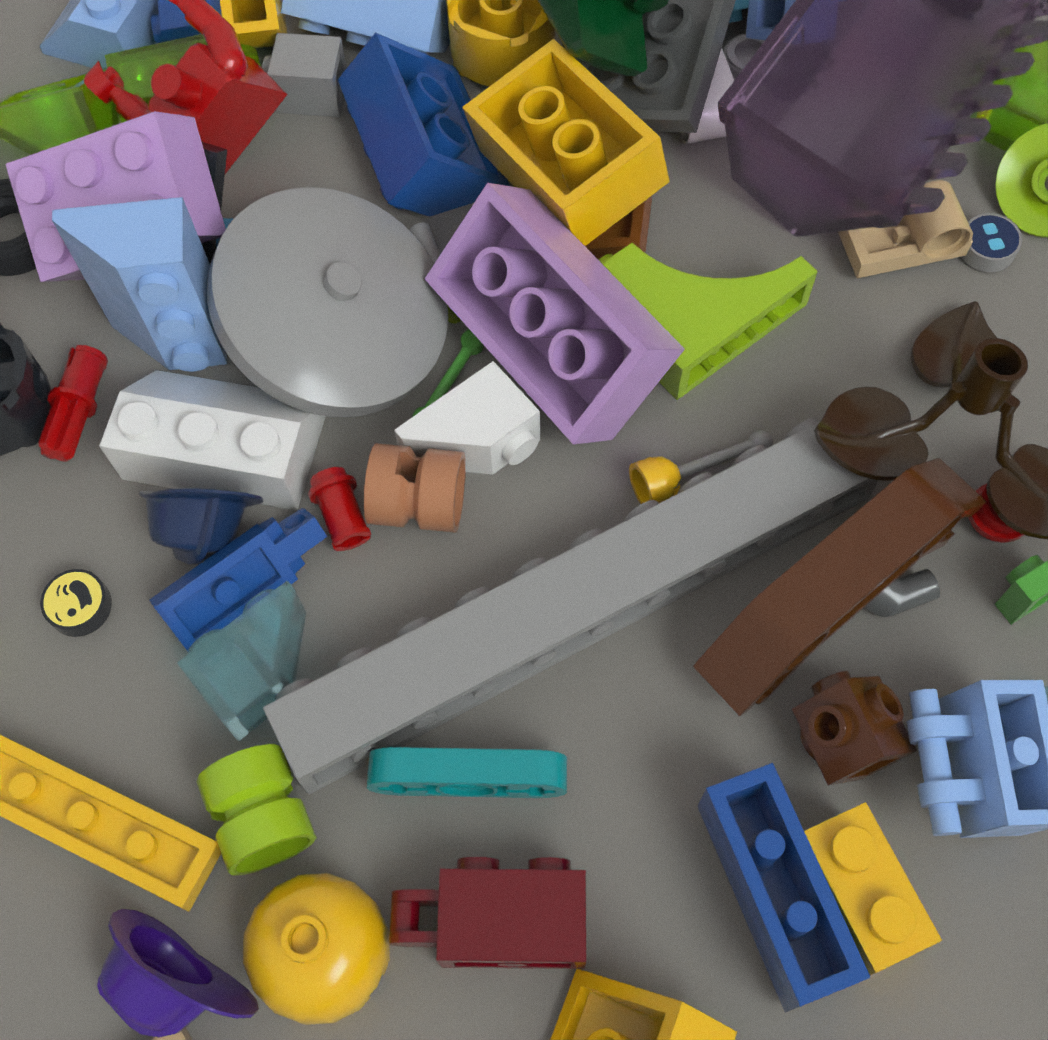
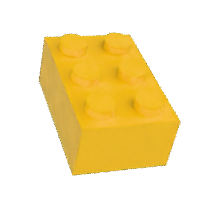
(568, 141)

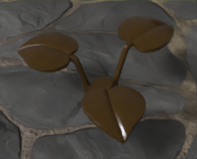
(874, 433)

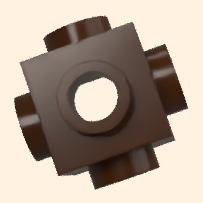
(852, 727)

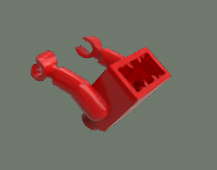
(210, 82)

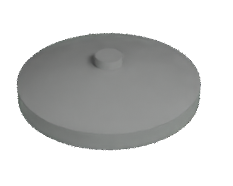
(325, 302)

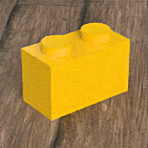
(871, 889)

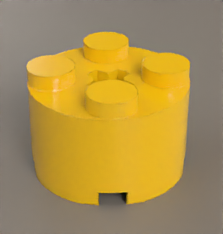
(495, 36)

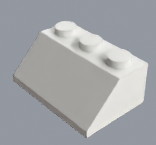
(211, 436)

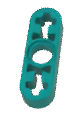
(467, 772)

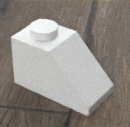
(479, 417)

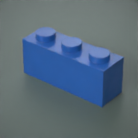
(781, 888)

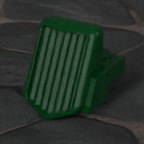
(603, 31)

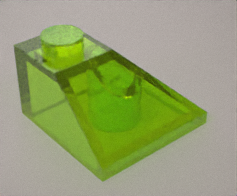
(53, 114)

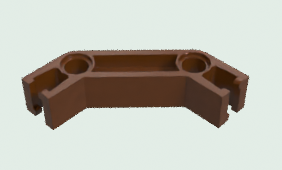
(835, 582)

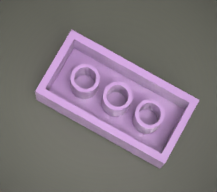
(552, 314)

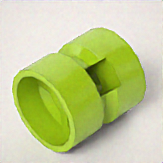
(251, 799)

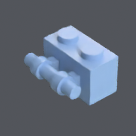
(983, 758)

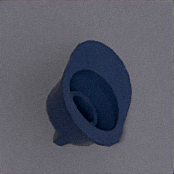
(195, 519)

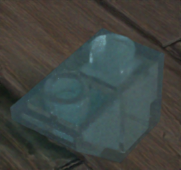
(249, 659)

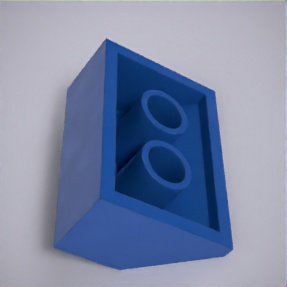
(415, 128)

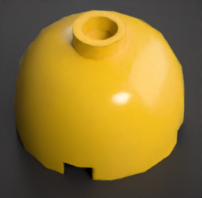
(316, 948)

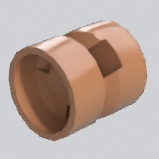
(414, 487)

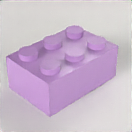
(125, 163)

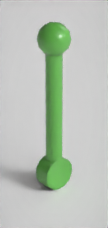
(469, 346)

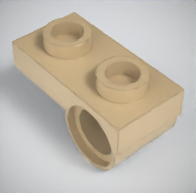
(915, 240)

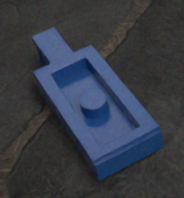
(226, 581)

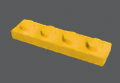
(104, 826)

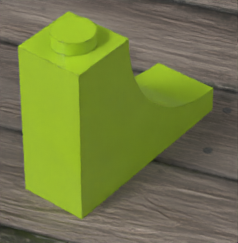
(710, 315)

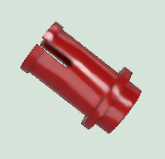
(335, 495)

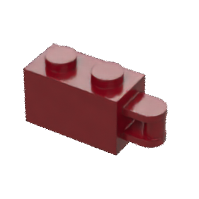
(499, 915)

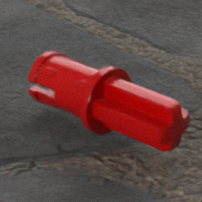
(72, 402)

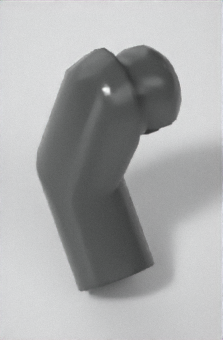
(906, 594)

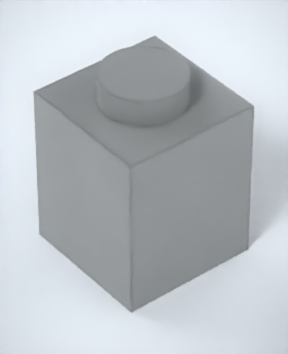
(308, 73)

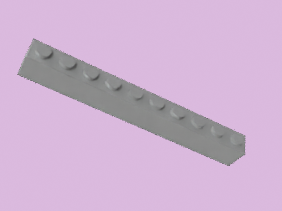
(558, 606)

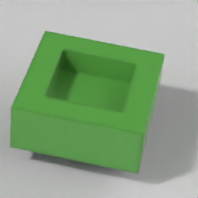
(1026, 591)

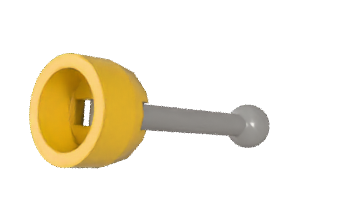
(660, 478)

